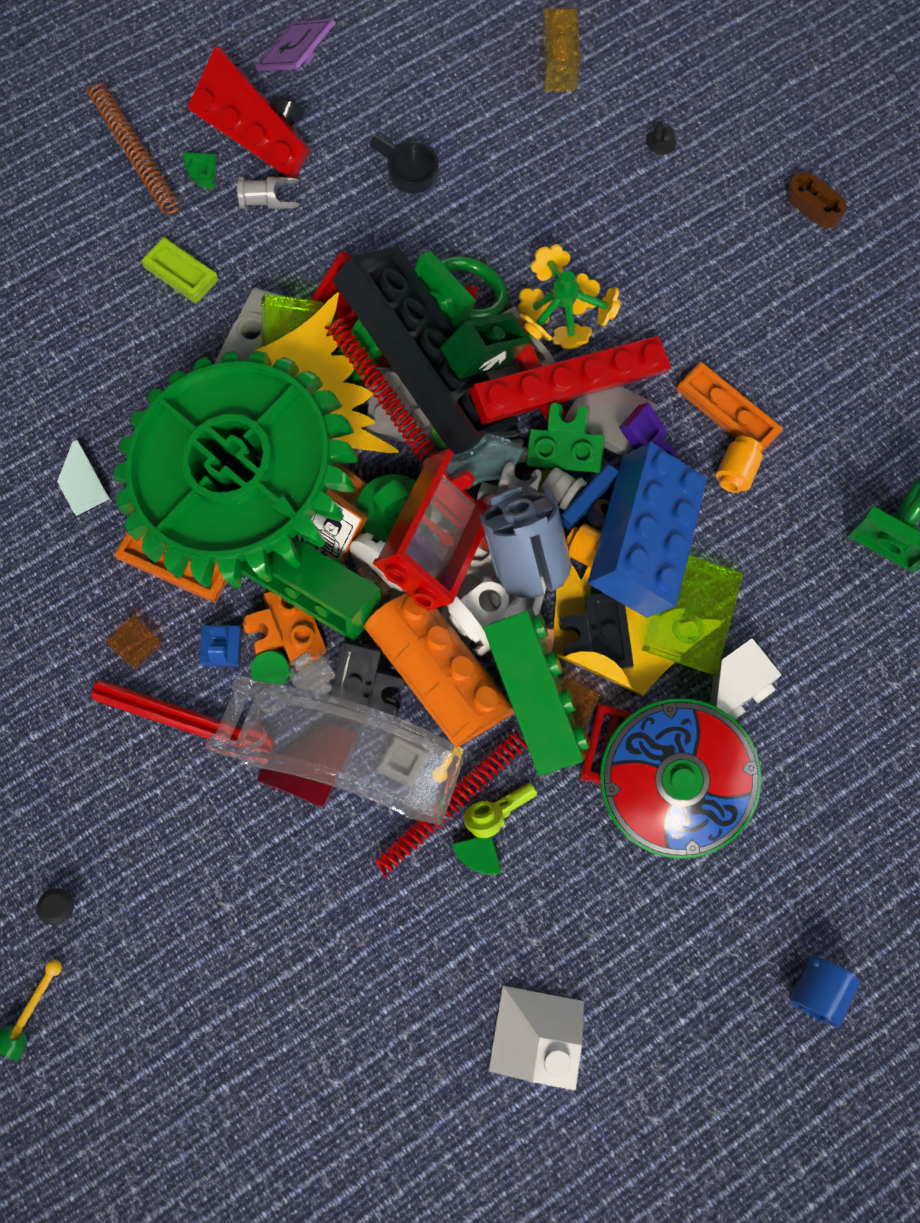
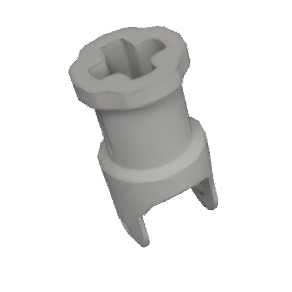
(263, 192)

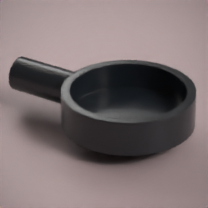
(411, 165)

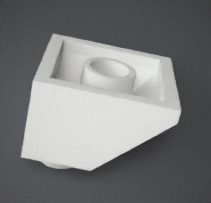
(538, 1038)

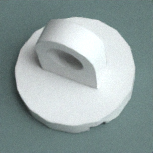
(469, 618)

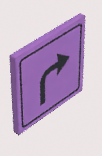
(295, 45)

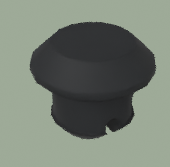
(661, 140)
(55, 906)

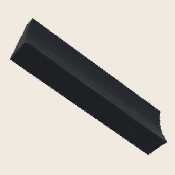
(409, 333)

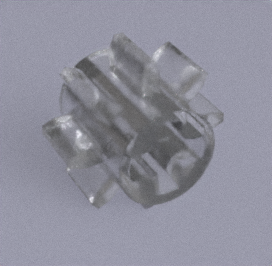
(312, 673)

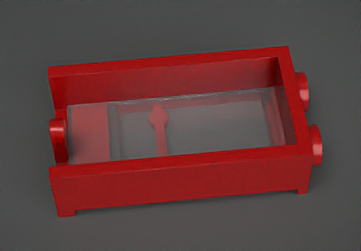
(434, 535)

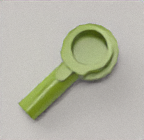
(487, 817)

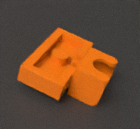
(284, 629)

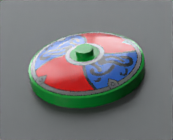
(680, 778)

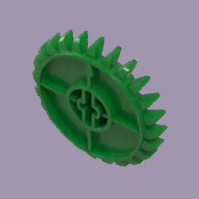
(221, 417)

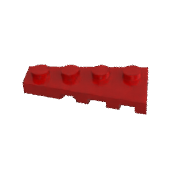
(245, 115)

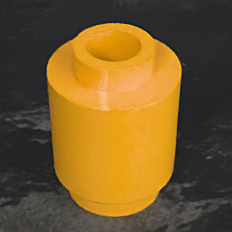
(740, 464)
(583, 543)

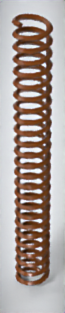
(124, 130)

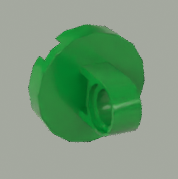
(383, 503)

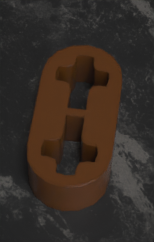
(816, 200)

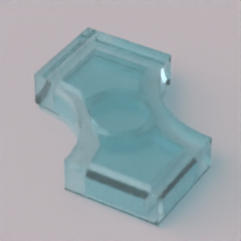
(485, 459)

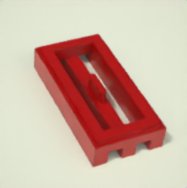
(615, 714)

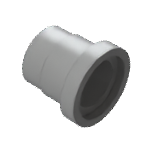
(564, 487)

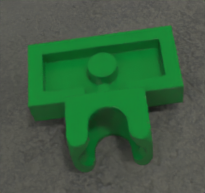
(566, 443)

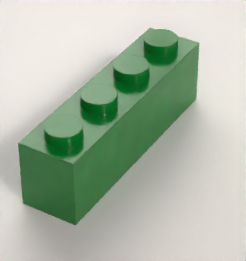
(322, 589)
(536, 692)

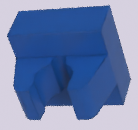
(220, 645)

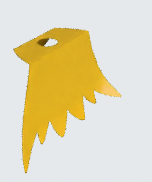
(312, 352)
(646, 665)

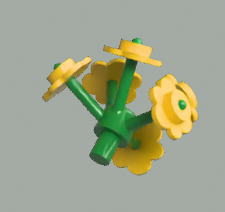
(568, 293)

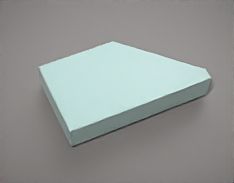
(80, 481)

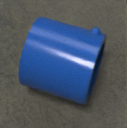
(825, 991)

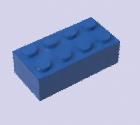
(648, 531)

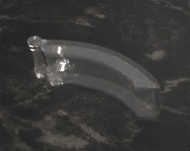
(341, 747)

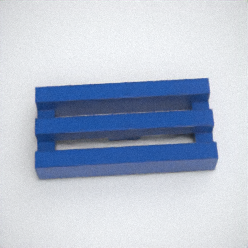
(596, 489)

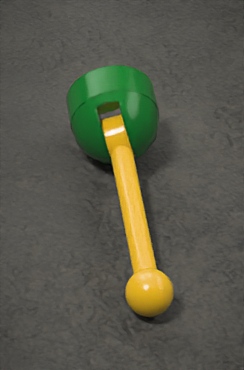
(13, 1037)

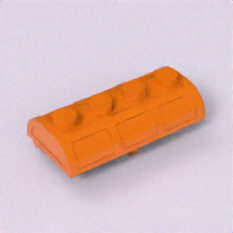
(439, 669)

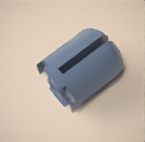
(526, 542)

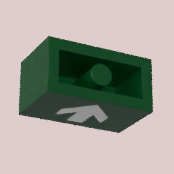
(485, 345)

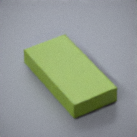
(179, 270)

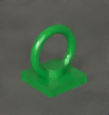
(451, 295)
(895, 534)

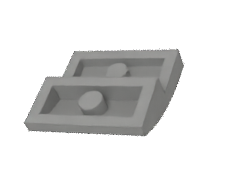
(608, 413)

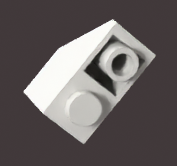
(741, 677)

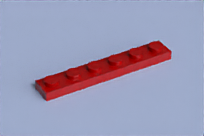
(569, 379)

